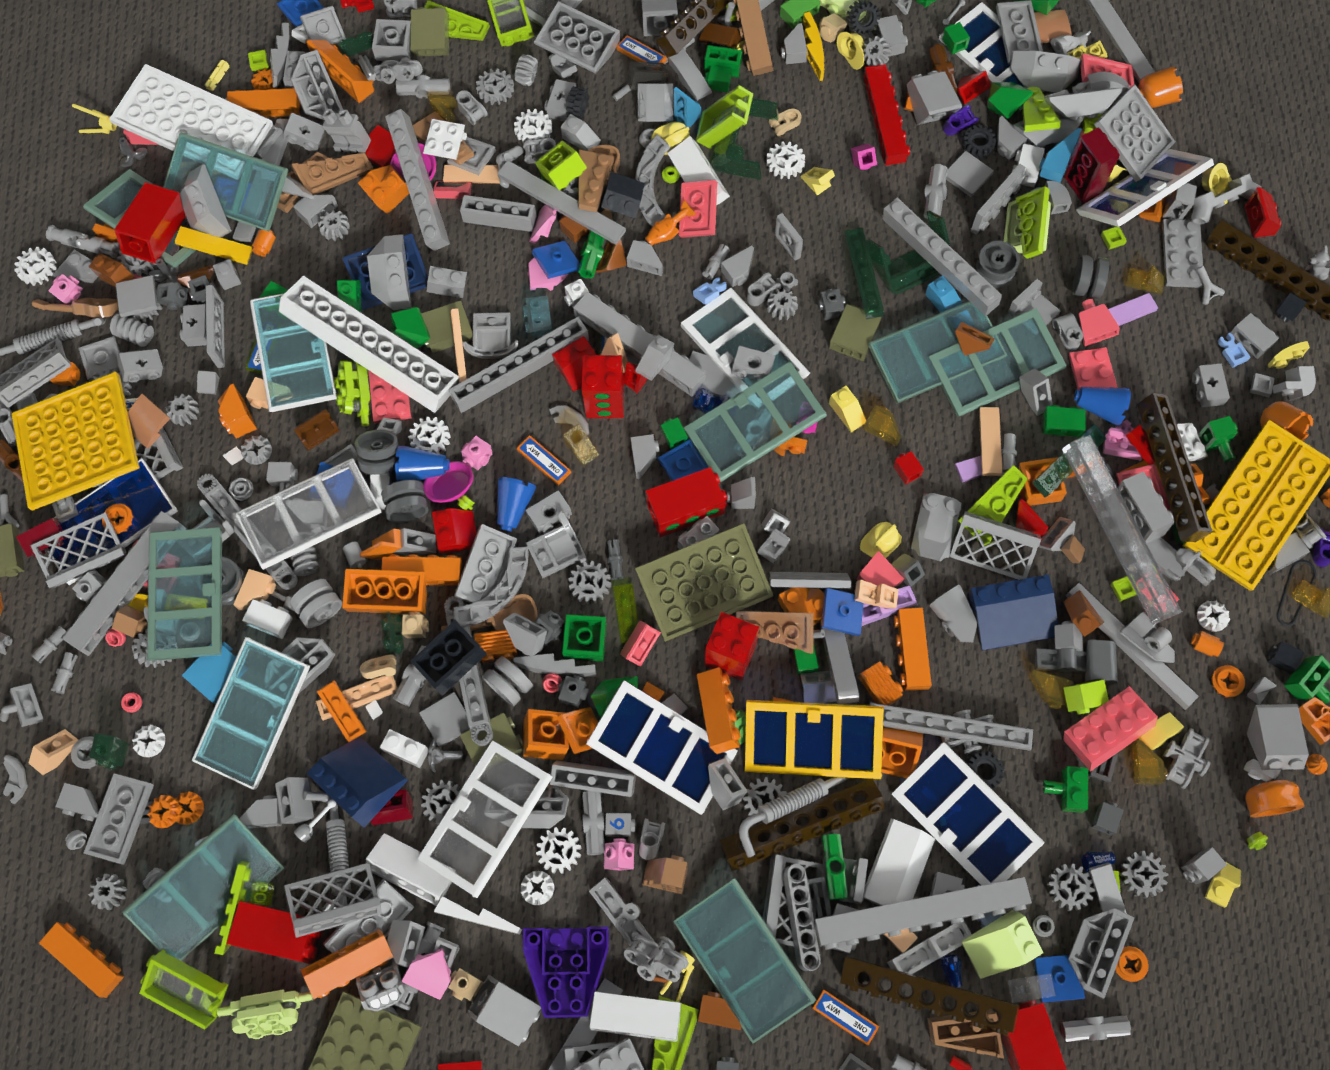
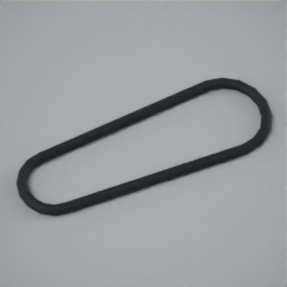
(1286, 588)

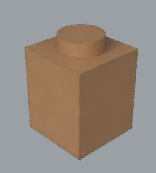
(129, 621)

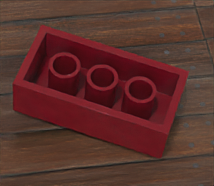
(1091, 165)

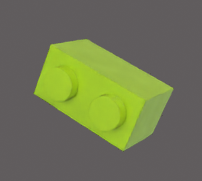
(1086, 696)

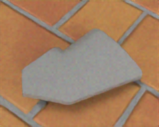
(956, 614)
(1150, 639)

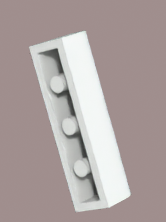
(694, 166)
(400, 866)
(635, 1016)

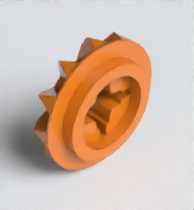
(258, 82)
(124, 512)
(1234, 676)
(196, 806)
(168, 817)
(1140, 966)

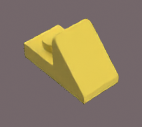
(818, 179)
(1223, 885)

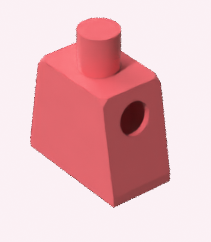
(1096, 323)
(880, 571)

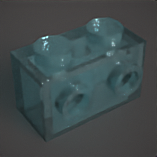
(538, 316)

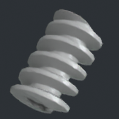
(131, 330)
(304, 562)

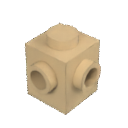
(831, 27)
(414, 625)
(464, 985)

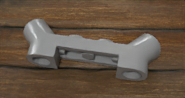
(1204, 203)

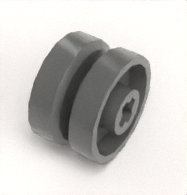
(998, 263)
(1090, 276)
(376, 452)
(404, 501)
(231, 581)

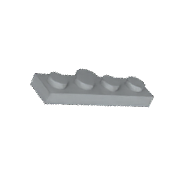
(622, 915)

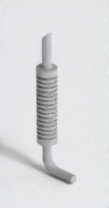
(39, 339)
(784, 805)
(336, 842)

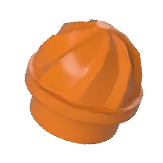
(1316, 764)

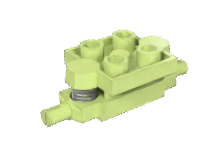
(265, 1012)

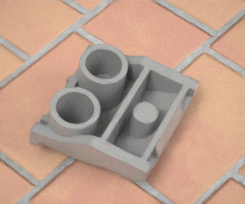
(655, 102)
(381, 986)

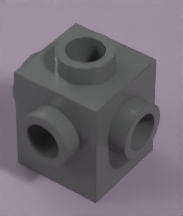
(198, 289)
(172, 295)
(831, 304)
(553, 624)
(575, 697)

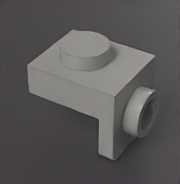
(562, 66)
(774, 546)

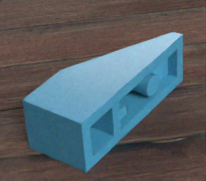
(685, 109)
(1058, 158)
(942, 294)

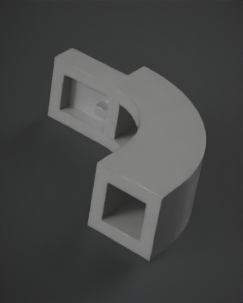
(1102, 81)

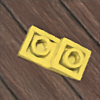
(1095, 50)
(1285, 356)
(1165, 728)

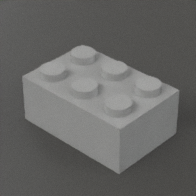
(1146, 506)

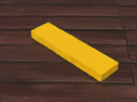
(213, 245)

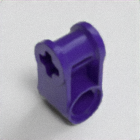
(962, 119)
(1322, 547)

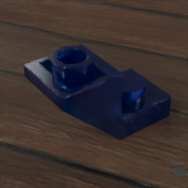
(706, 401)

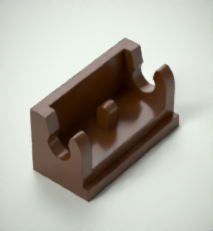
(721, 35)
(316, 430)

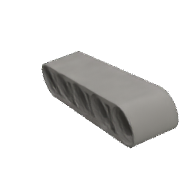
(840, 667)
(798, 928)

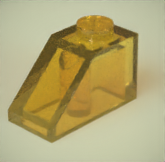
(883, 425)
(1050, 688)
(1147, 766)

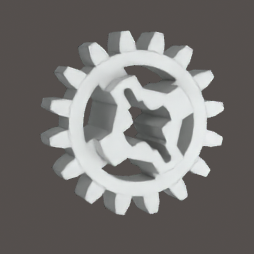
(532, 126)
(783, 158)
(35, 266)
(427, 428)
(567, 844)

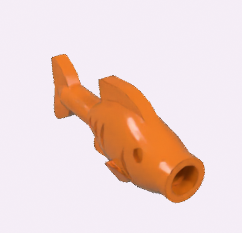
(666, 228)

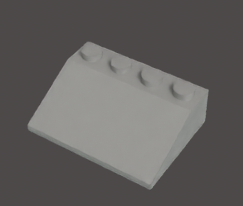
(578, 37)

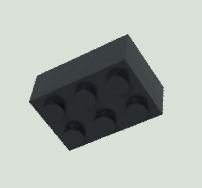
(448, 657)

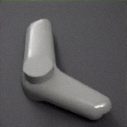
(509, 155)

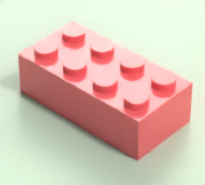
(1110, 728)

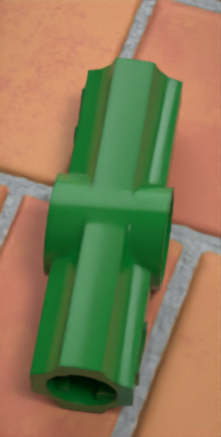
(591, 255)
(836, 880)

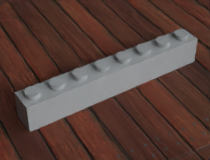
(417, 180)
(941, 257)
(636, 340)
(516, 365)
(117, 590)

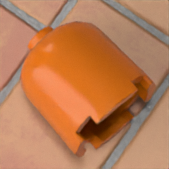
(1161, 87)
(1289, 418)

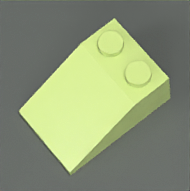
(1002, 945)

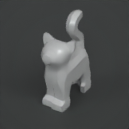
(1195, 565)

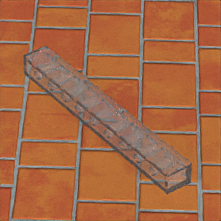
(1121, 530)

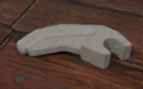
(570, 416)
(17, 778)

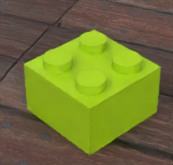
(561, 165)

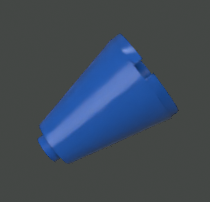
(1104, 402)
(419, 464)
(512, 501)

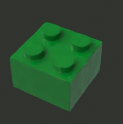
(585, 638)

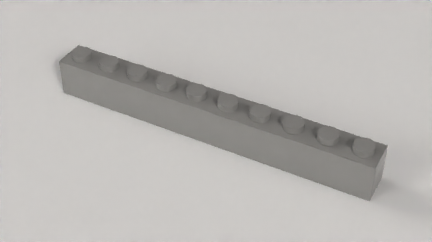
(921, 912)

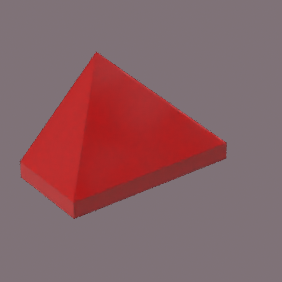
(972, 86)
(633, 379)
(1029, 520)

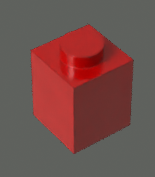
(908, 467)

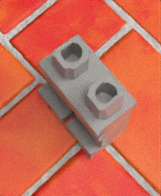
(346, 131)

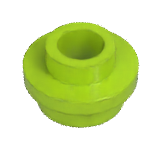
(670, 178)
(465, 502)
(1257, 841)

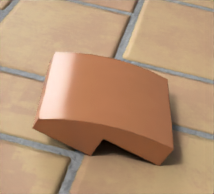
(1052, 25)
(146, 420)

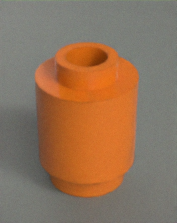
(263, 242)
(1207, 644)

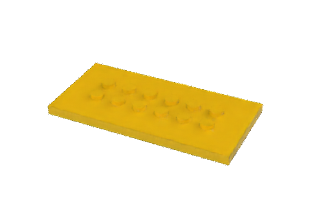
(1261, 504)

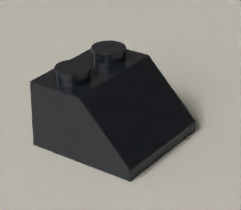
(622, 195)

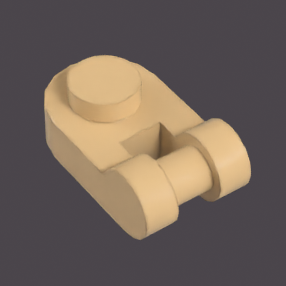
(791, 119)
(379, 666)

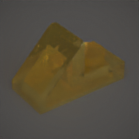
(443, 106)
(1148, 281)
(580, 444)
(1313, 598)

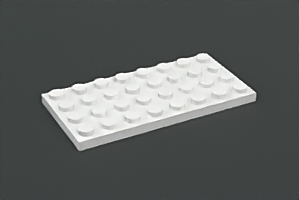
(165, 106)

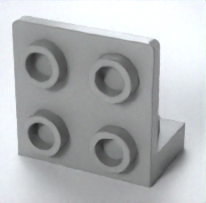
(1031, 299)
(855, 878)

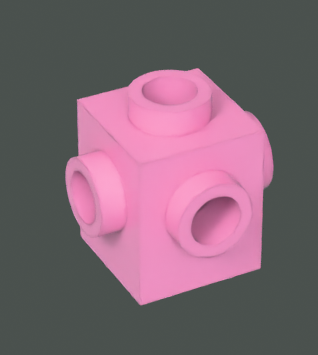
(66, 288)
(476, 453)
(619, 855)

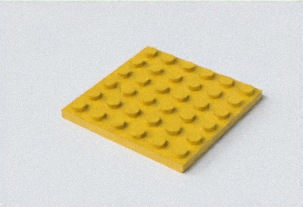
(74, 441)

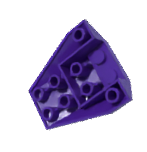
(565, 967)

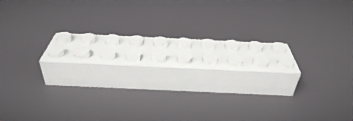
(368, 343)

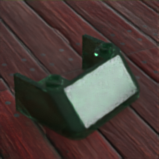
(729, 157)
(910, 268)

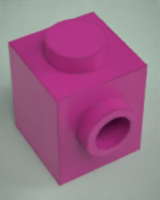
(864, 156)

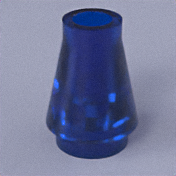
(1094, 859)
(952, 969)

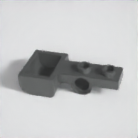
(1096, 661)

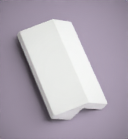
(898, 864)

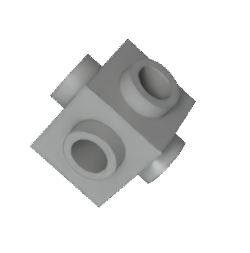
(88, 585)

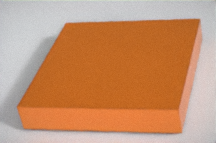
(578, 728)

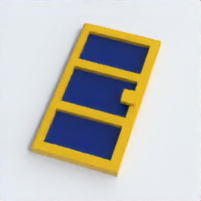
(814, 739)

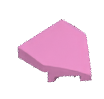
(543, 223)
(538, 278)
(1118, 444)
(429, 974)

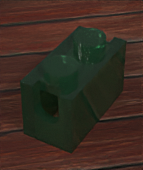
(108, 751)

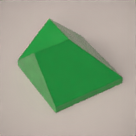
(1007, 98)
(410, 327)
(607, 689)

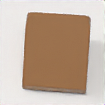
(1073, 550)

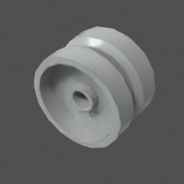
(316, 603)
(510, 678)

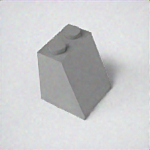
(657, 15)
(932, 97)
(1278, 737)
(504, 1010)

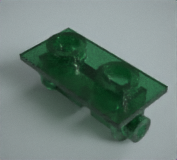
(356, 45)
(391, 641)

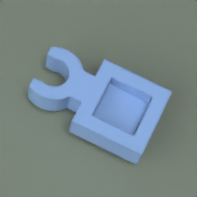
(708, 292)
(1234, 353)

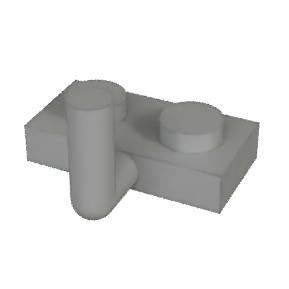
(24, 704)

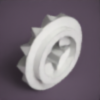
(1210, 623)
(153, 747)
(547, 888)

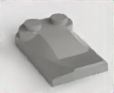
(936, 526)

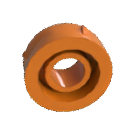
(1273, 798)

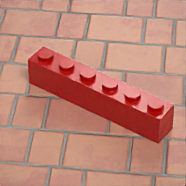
(886, 115)

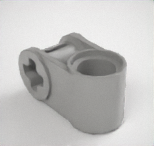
(401, 8)
(472, 108)
(537, 149)
(762, 287)
(1068, 331)
(1309, 530)
(650, 839)

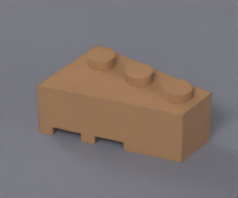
(666, 874)
(965, 1036)

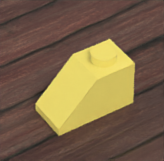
(847, 408)

